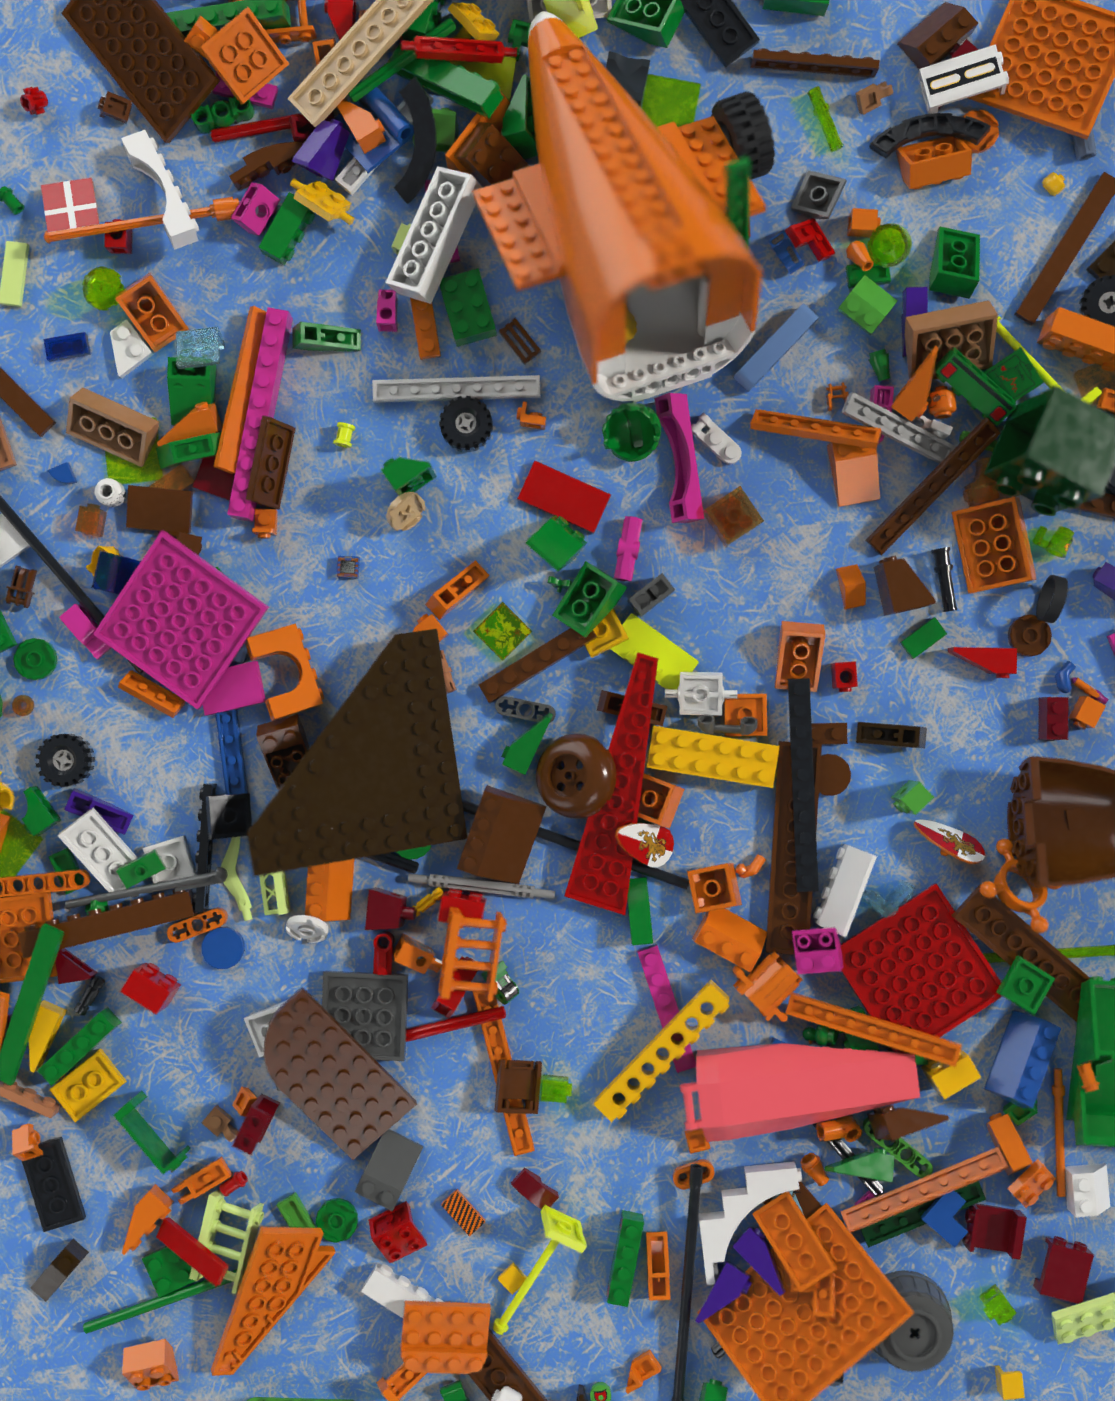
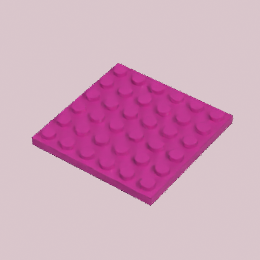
(180, 620)

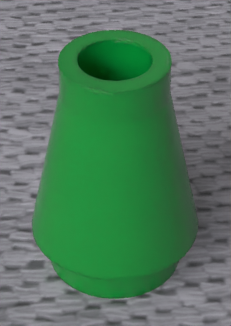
(880, 363)

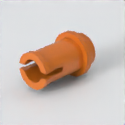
(1088, 1078)

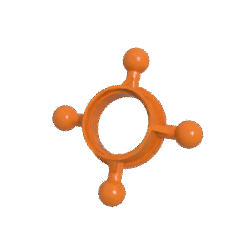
(1000, 887)

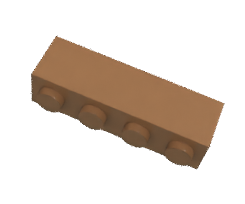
(111, 426)

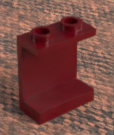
(256, 1124)
(995, 1229)

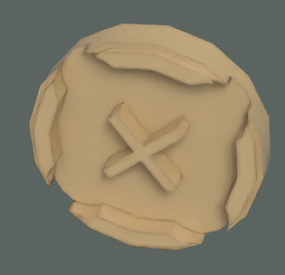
(405, 511)

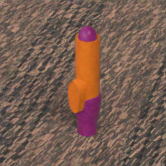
(1093, 693)

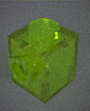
(555, 1088)
(997, 1305)

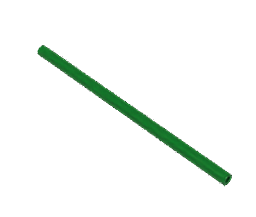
(150, 1305)

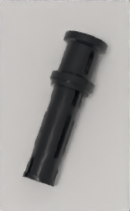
(944, 568)

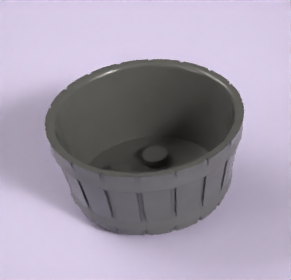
(930, 1316)

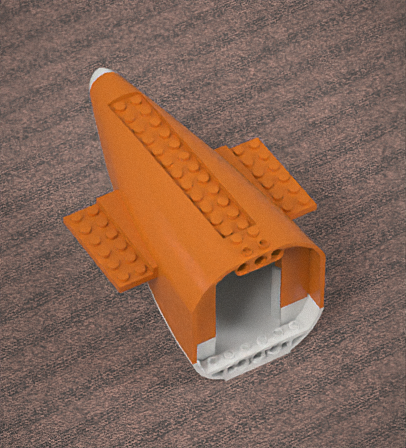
(624, 222)

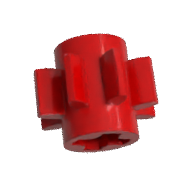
(34, 100)

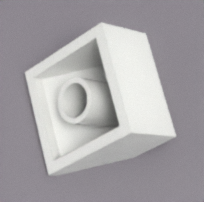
(1087, 1189)

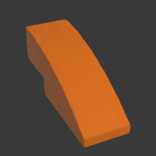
(657, 1266)

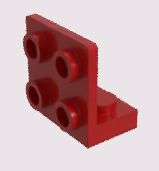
(396, 1233)

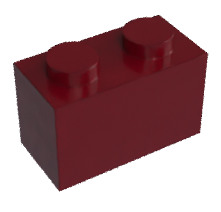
(1053, 718)

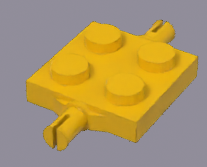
(322, 200)

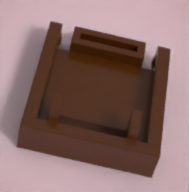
(518, 1082)

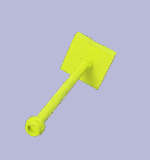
(1048, 380)
(559, 1229)

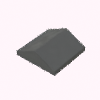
(818, 195)

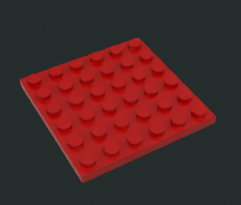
(920, 967)

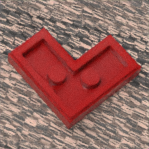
(810, 233)

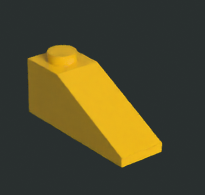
(44, 1032)

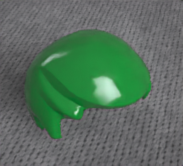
(631, 431)

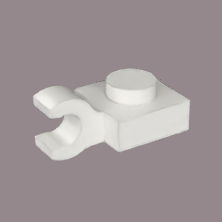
(935, 427)

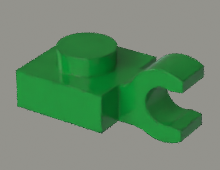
(519, 35)

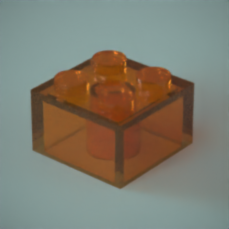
(733, 516)

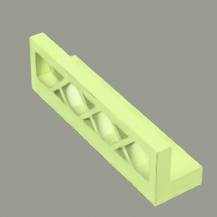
(280, 892)

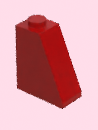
(448, 1006)

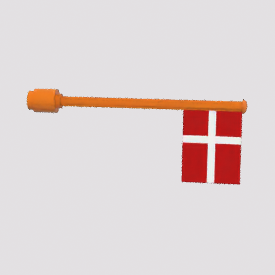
(73, 211)

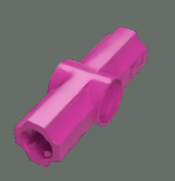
(628, 548)

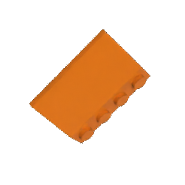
(994, 545)

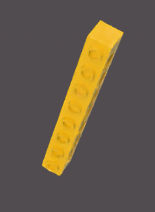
(613, 1108)

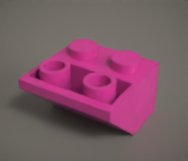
(817, 950)

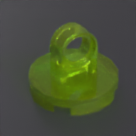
(101, 287)

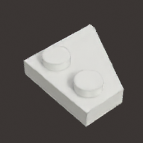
(128, 348)

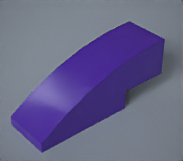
(914, 303)
(82, 802)

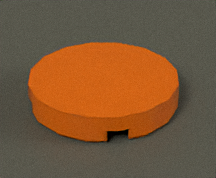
(989, 140)

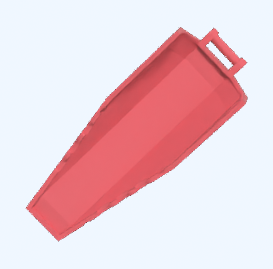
(792, 1086)

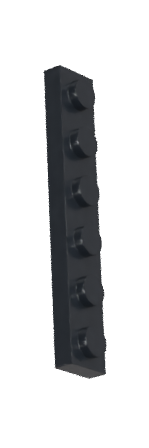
(204, 855)

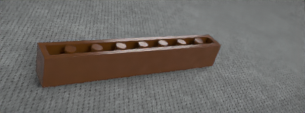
(115, 921)

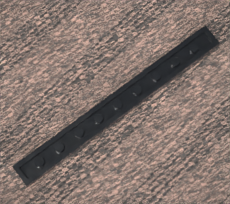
(802, 785)

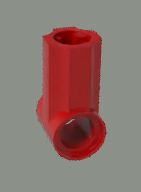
(383, 955)

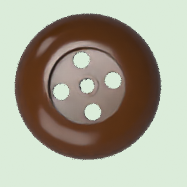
(597, 776)

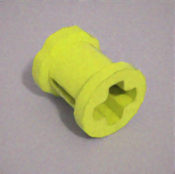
(344, 435)

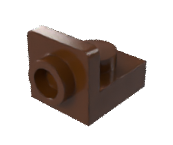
(115, 107)

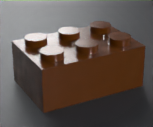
(489, 155)

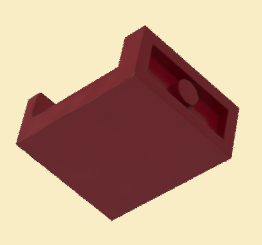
(1065, 1270)

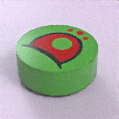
(600, 1392)

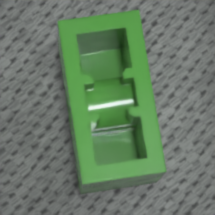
(911, 797)

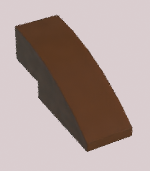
(612, 702)

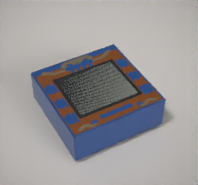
(348, 566)

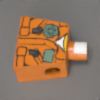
(409, 950)

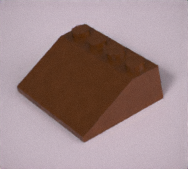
(501, 836)

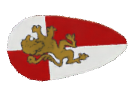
(951, 841)
(646, 843)

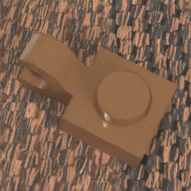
(869, 97)
(218, 1121)

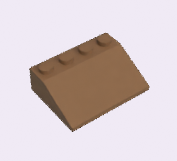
(965, 327)

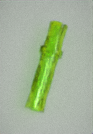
(821, 110)

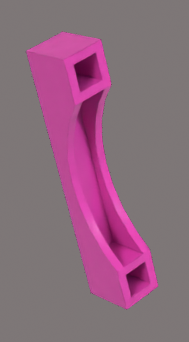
(675, 419)

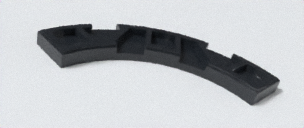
(929, 125)
(425, 140)

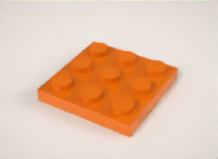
(244, 55)

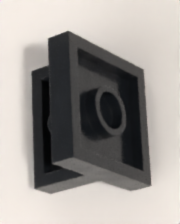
(228, 815)

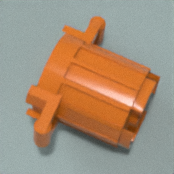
(768, 985)

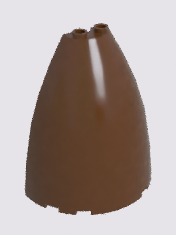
(1039, 826)

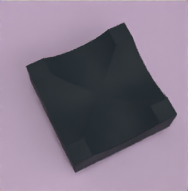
(629, 73)

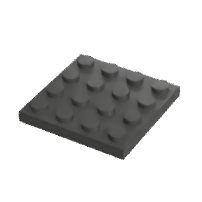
(370, 1010)

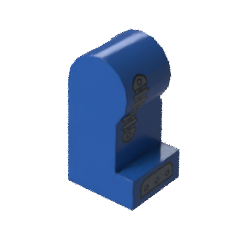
(786, 252)

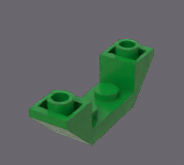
(187, 450)

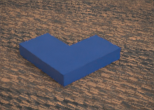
(940, 1217)

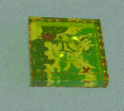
(502, 631)

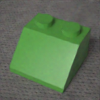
(867, 305)

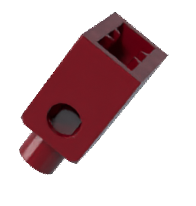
(387, 910)

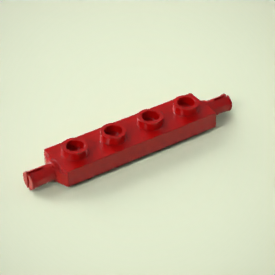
(459, 49)

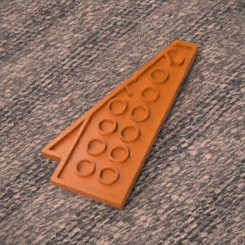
(275, 1276)

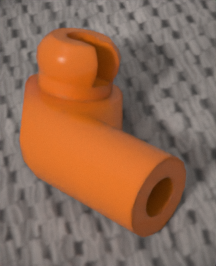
(752, 869)

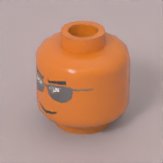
(942, 402)

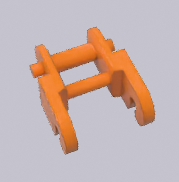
(830, 396)

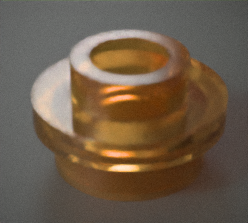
(16, 705)

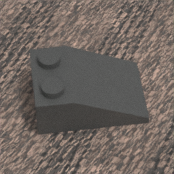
(389, 1169)

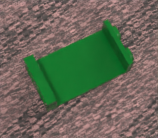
(147, 1138)

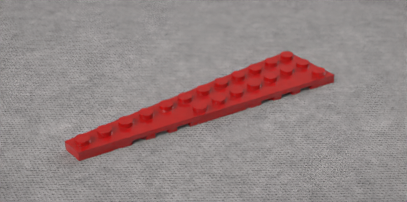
(601, 864)

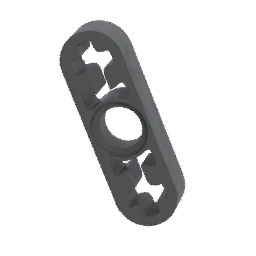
(511, 702)

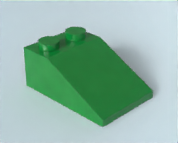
(648, 19)
(519, 122)
(955, 263)
(557, 542)
(589, 599)

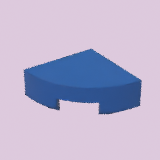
(63, 473)

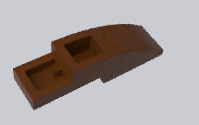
(262, 161)

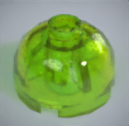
(889, 245)

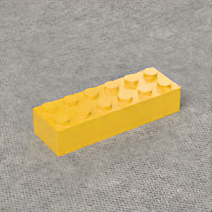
(712, 756)

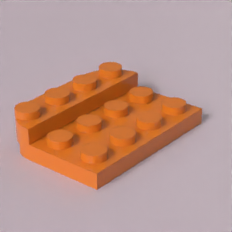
(445, 1336)

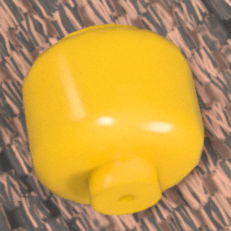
(1054, 183)

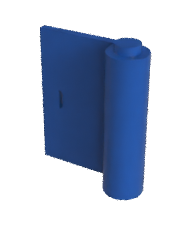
(397, 129)

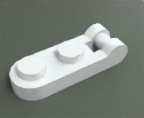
(716, 440)

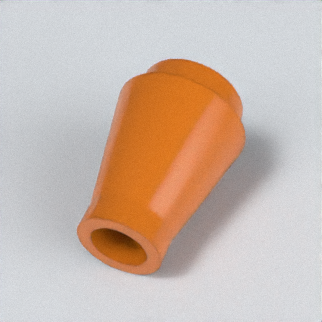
(859, 255)
(813, 1167)

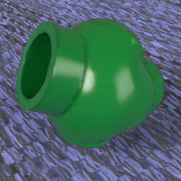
(822, 1035)

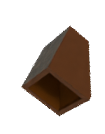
(900, 587)

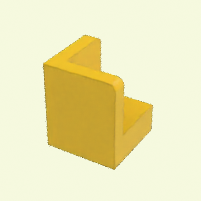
(1009, 1384)

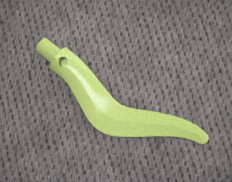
(233, 882)

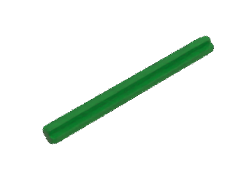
(396, 63)

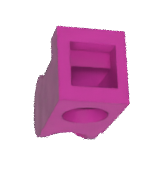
(387, 311)

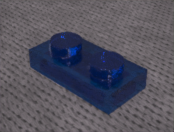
(67, 346)

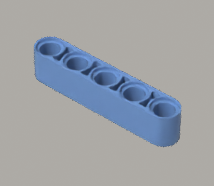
(776, 347)

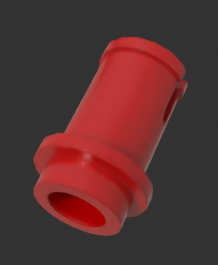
(238, 1180)

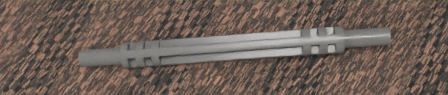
(481, 886)

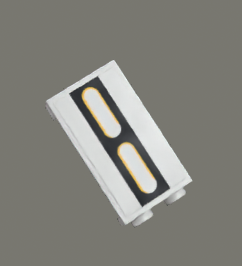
(962, 77)

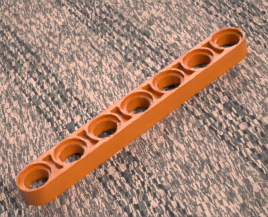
(48, 882)

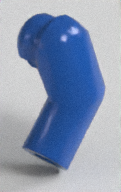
(1062, 677)

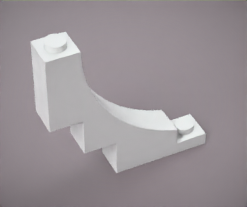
(718, 1227)

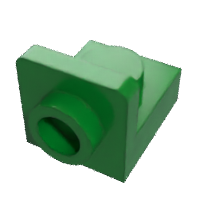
(1018, 1114)

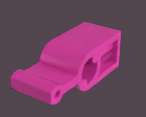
(882, 397)
(83, 628)

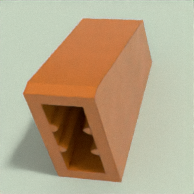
(1009, 1142)

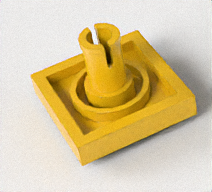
(473, 22)

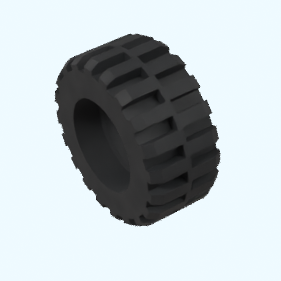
(747, 130)

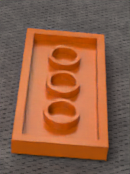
(794, 1241)

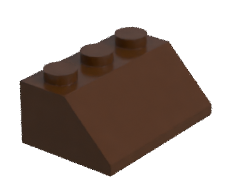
(938, 35)

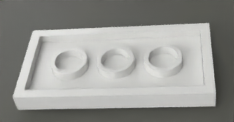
(98, 848)

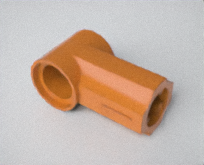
(842, 1127)

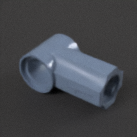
(1085, 148)

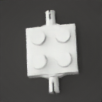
(701, 693)

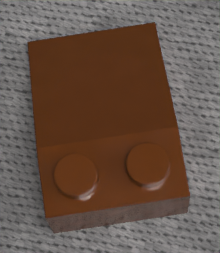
(894, 1123)

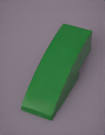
(639, 912)

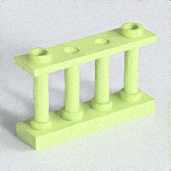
(212, 1225)

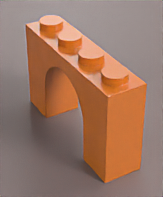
(288, 642)

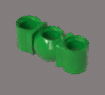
(213, 118)

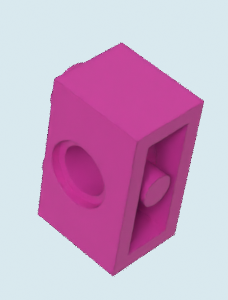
(245, 212)

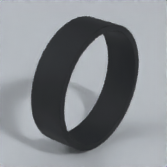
(1052, 599)

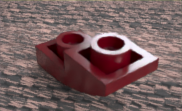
(533, 1189)

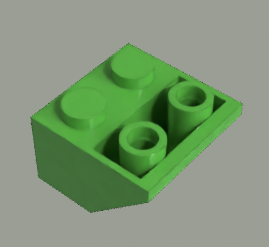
(446, 128)

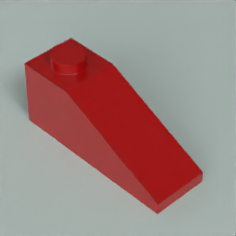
(341, 15)
(990, 660)

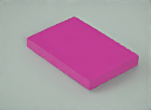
(236, 689)

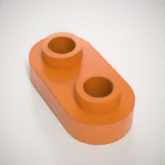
(684, 1183)

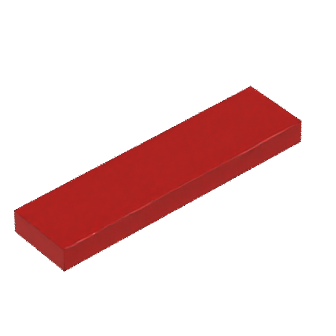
(192, 1251)

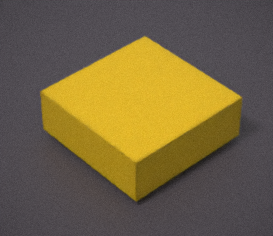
(512, 1278)

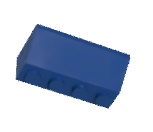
(1022, 1059)

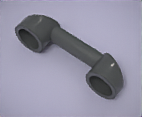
(746, 727)

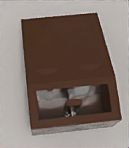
(282, 745)

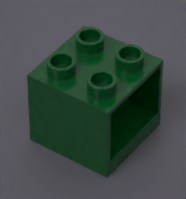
(1054, 452)

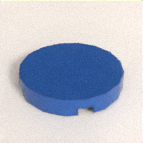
(223, 947)

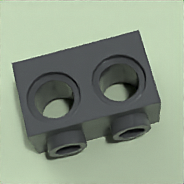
(651, 595)

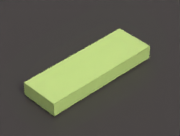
(14, 273)

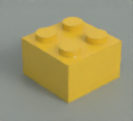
(949, 1079)

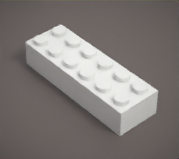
(433, 235)

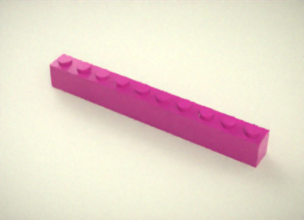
(261, 403)

